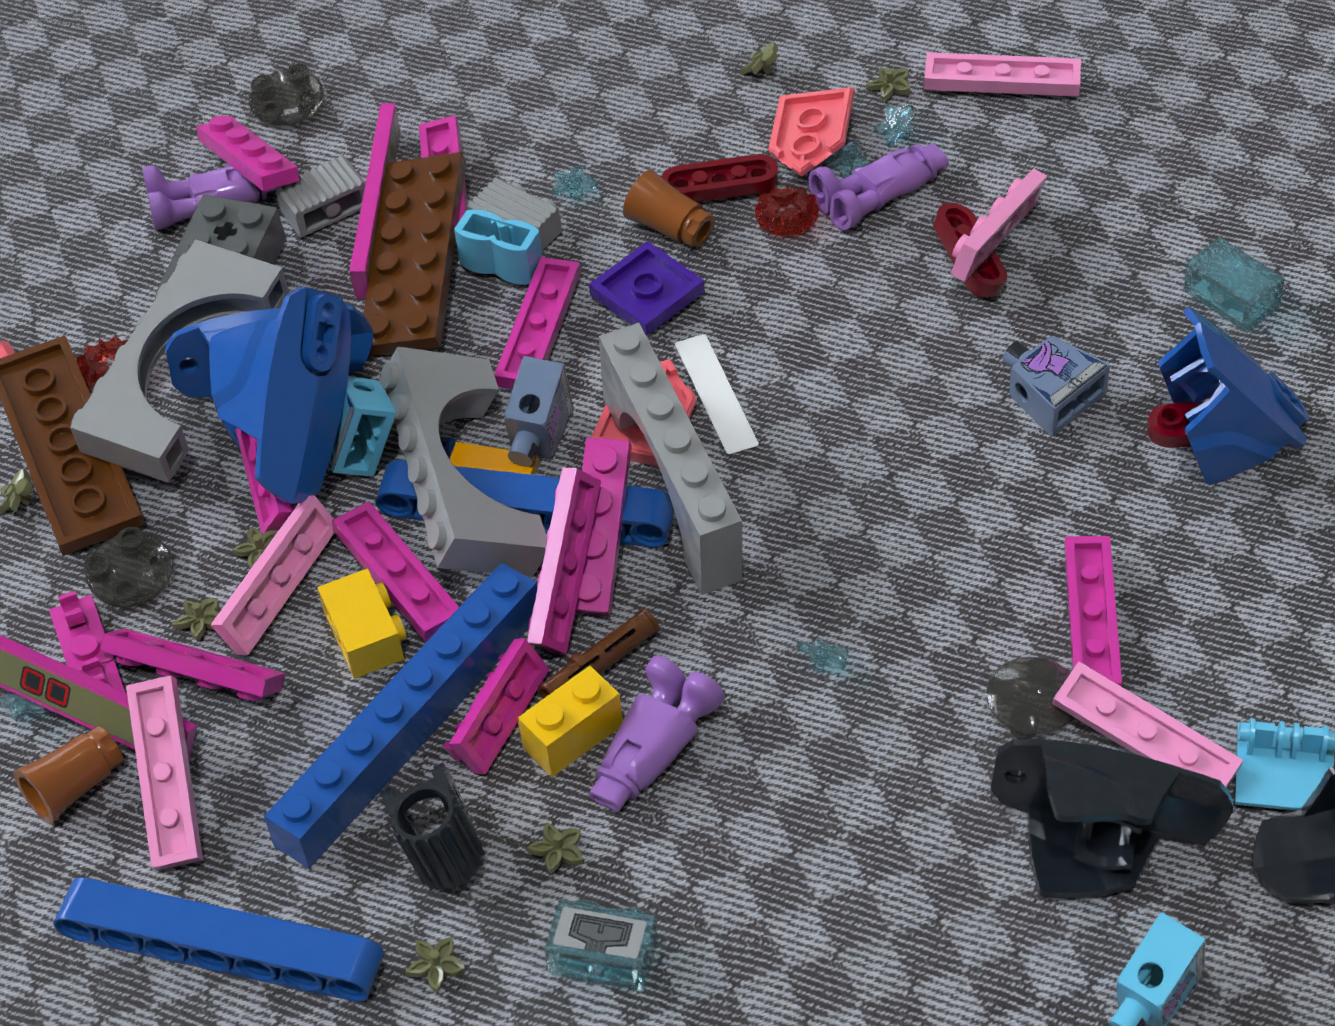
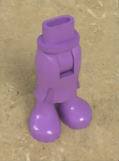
(875, 183)
(178, 200)

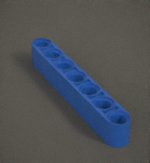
(645, 516)
(219, 939)

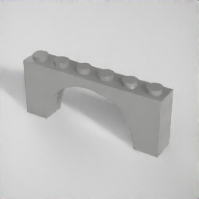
(642, 395)
(117, 418)
(461, 522)

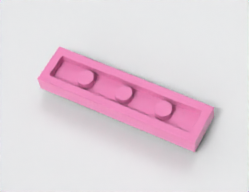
(1002, 74)
(1001, 220)
(274, 576)
(1141, 725)
(164, 773)

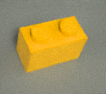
(362, 623)
(570, 721)

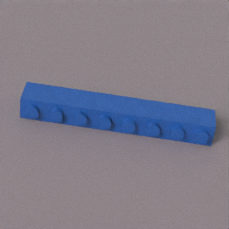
(401, 717)

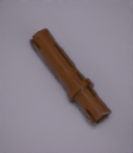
(637, 630)

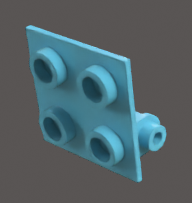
(1281, 763)

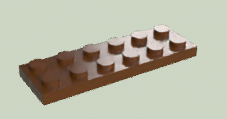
(414, 252)
(79, 493)

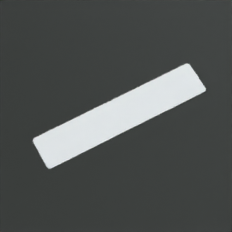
(716, 394)

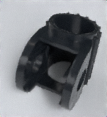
(452, 850)

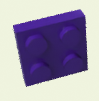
(647, 287)

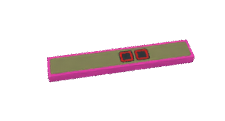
(383, 152)
(70, 692)

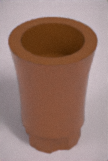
(667, 210)
(67, 773)

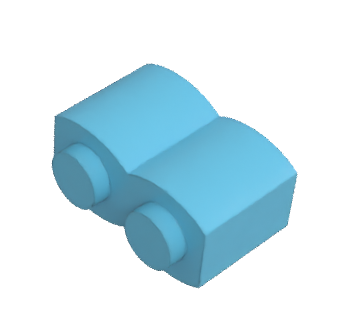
(498, 246)

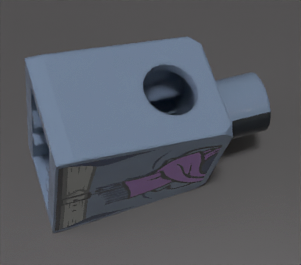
(1055, 381)
(537, 410)

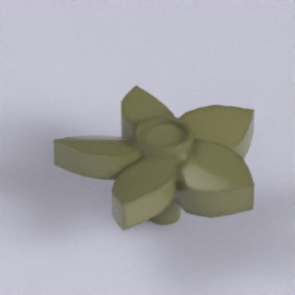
(761, 60)
(890, 83)
(16, 491)
(257, 545)
(198, 616)
(558, 847)
(435, 963)

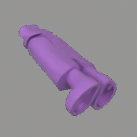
(654, 731)

